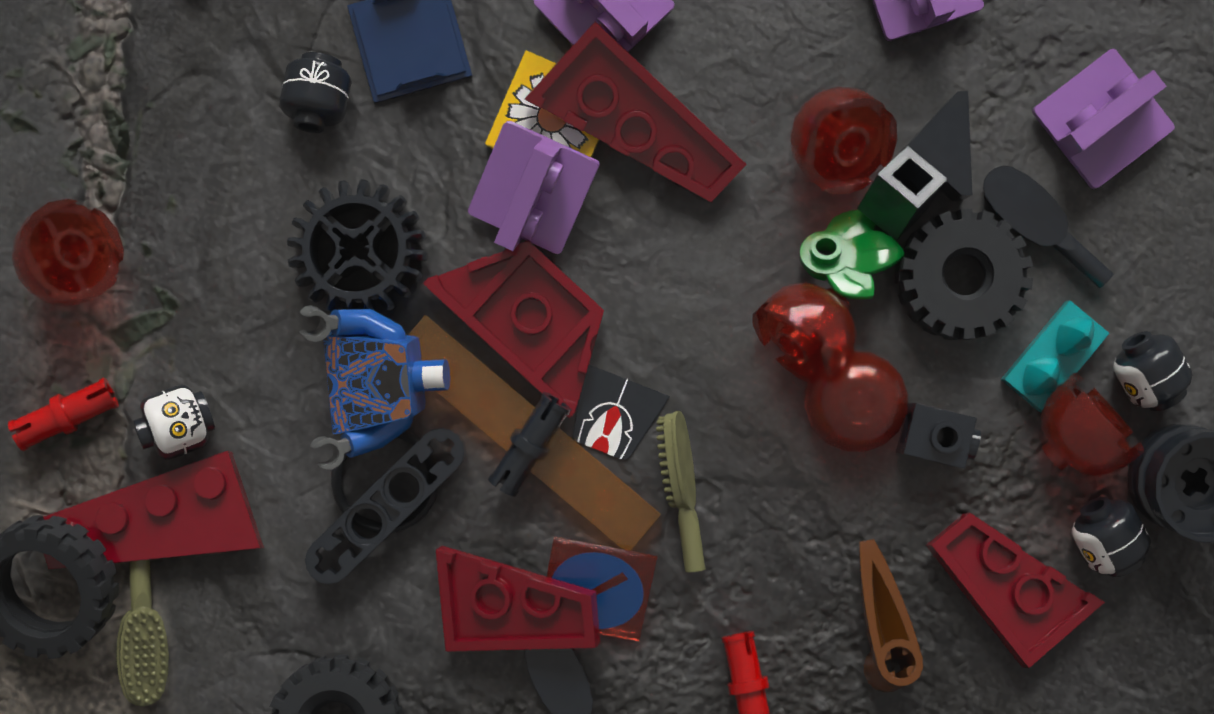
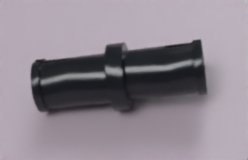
(529, 444)

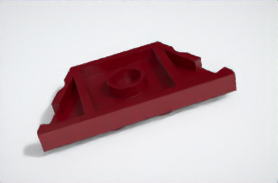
(527, 316)

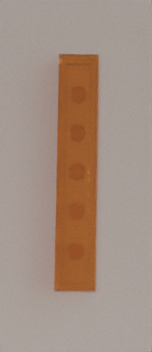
(567, 467)

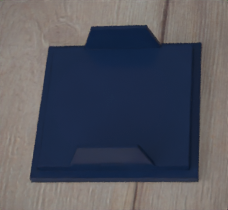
(408, 45)

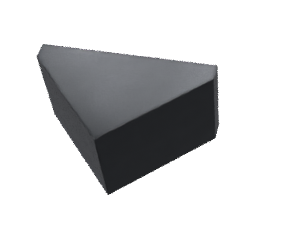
(947, 147)

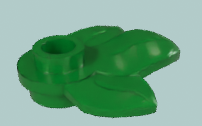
(855, 257)

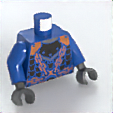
(372, 379)

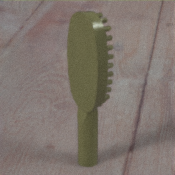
(682, 486)
(142, 643)

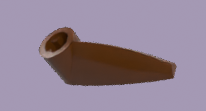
(886, 623)

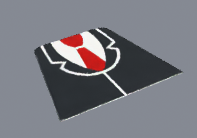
(614, 412)

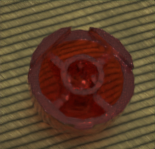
(842, 139)
(67, 253)
(809, 327)
(860, 406)
(1085, 431)

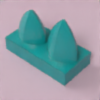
(1054, 354)

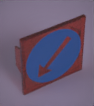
(617, 576)

